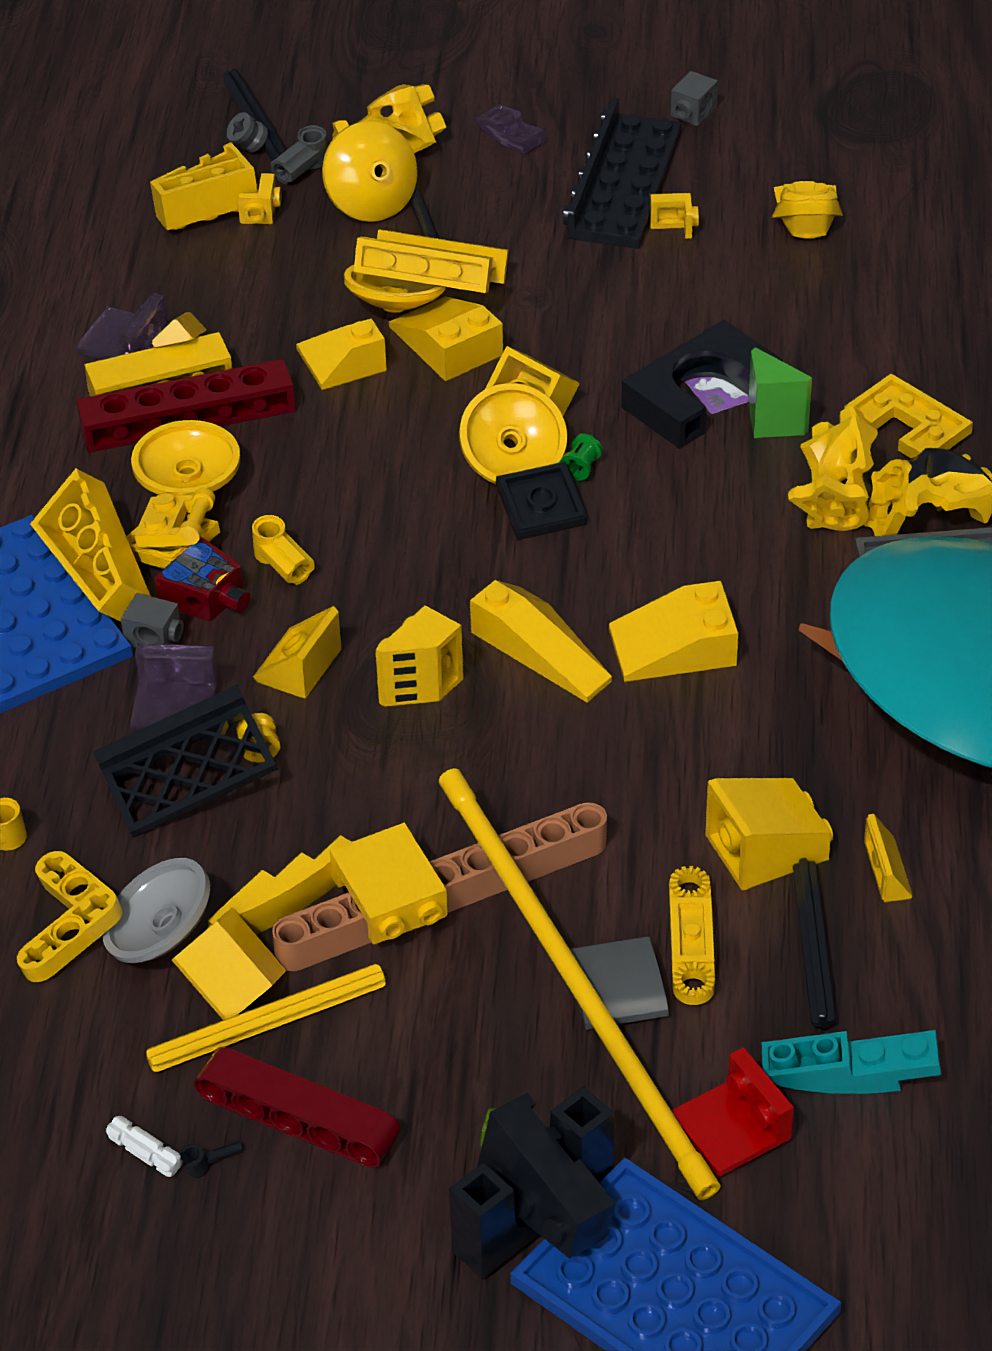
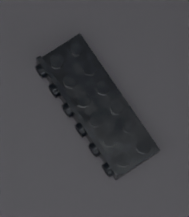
(619, 176)

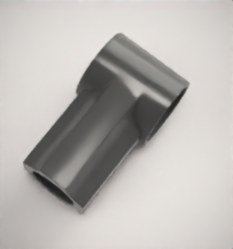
(303, 155)

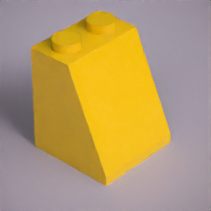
(764, 827)

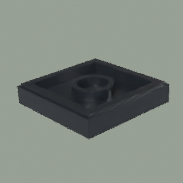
(541, 500)

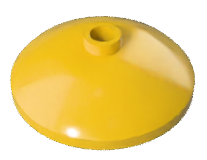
(351, 174)
(390, 293)
(514, 414)
(185, 457)

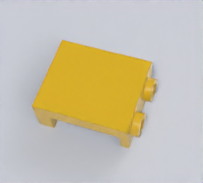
(390, 882)

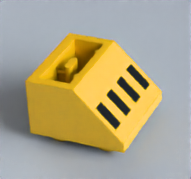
(420, 660)

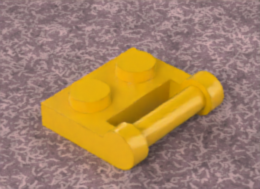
(164, 517)

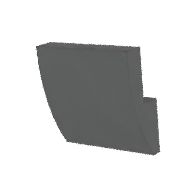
(625, 979)

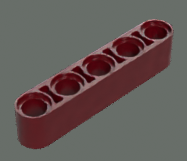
(297, 1107)

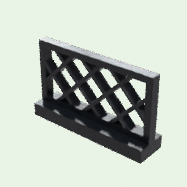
(177, 733)

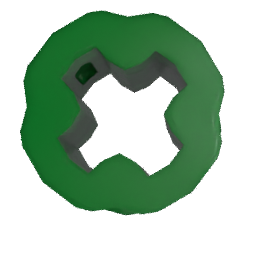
(583, 456)

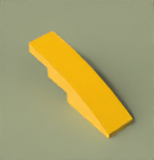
(294, 888)

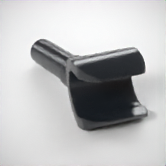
(201, 1166)

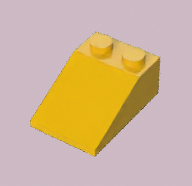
(451, 335)
(677, 634)

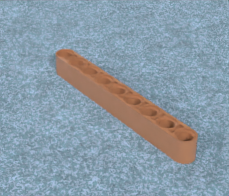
(466, 874)

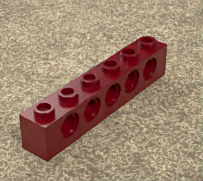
(214, 397)

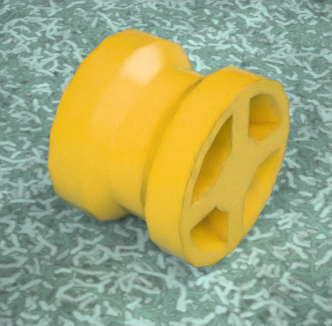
(267, 729)

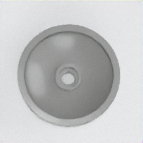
(158, 910)

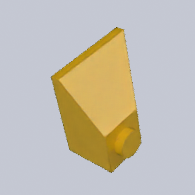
(345, 354)

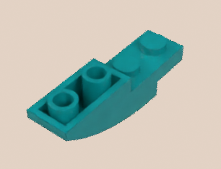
(851, 1067)

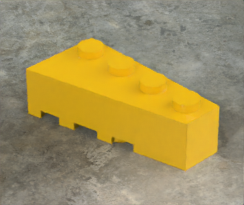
(91, 543)

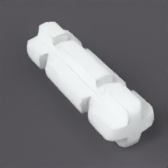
(144, 1146)

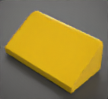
(180, 329)
(886, 861)

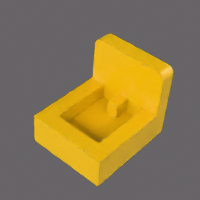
(260, 206)
(673, 211)

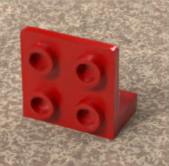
(737, 1117)

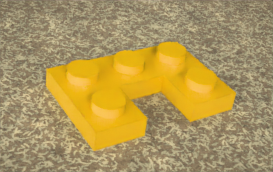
(931, 421)

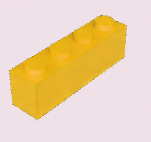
(158, 365)

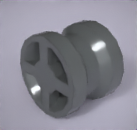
(247, 132)

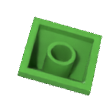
(777, 397)

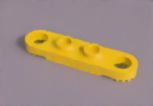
(691, 936)

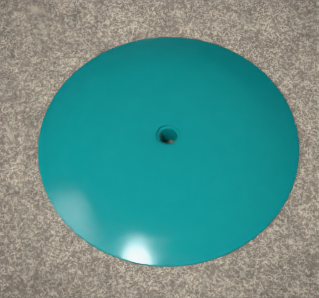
(920, 637)

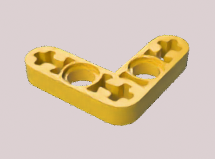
(81, 907)

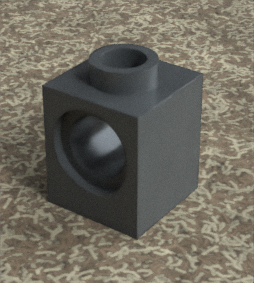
(694, 98)
(151, 621)

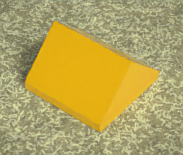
(303, 654)
(229, 965)

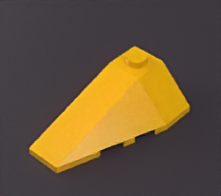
(537, 638)

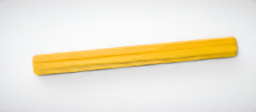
(265, 1018)

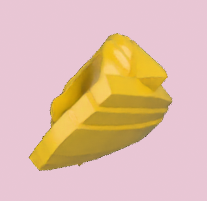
(807, 208)

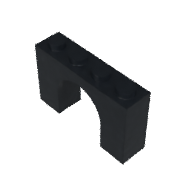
(655, 392)
(483, 1204)

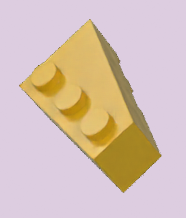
(203, 190)

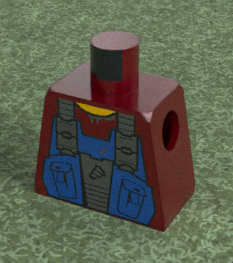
(203, 582)

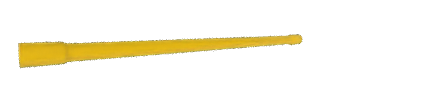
(689, 1160)

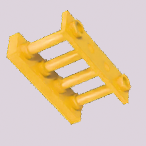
(431, 260)

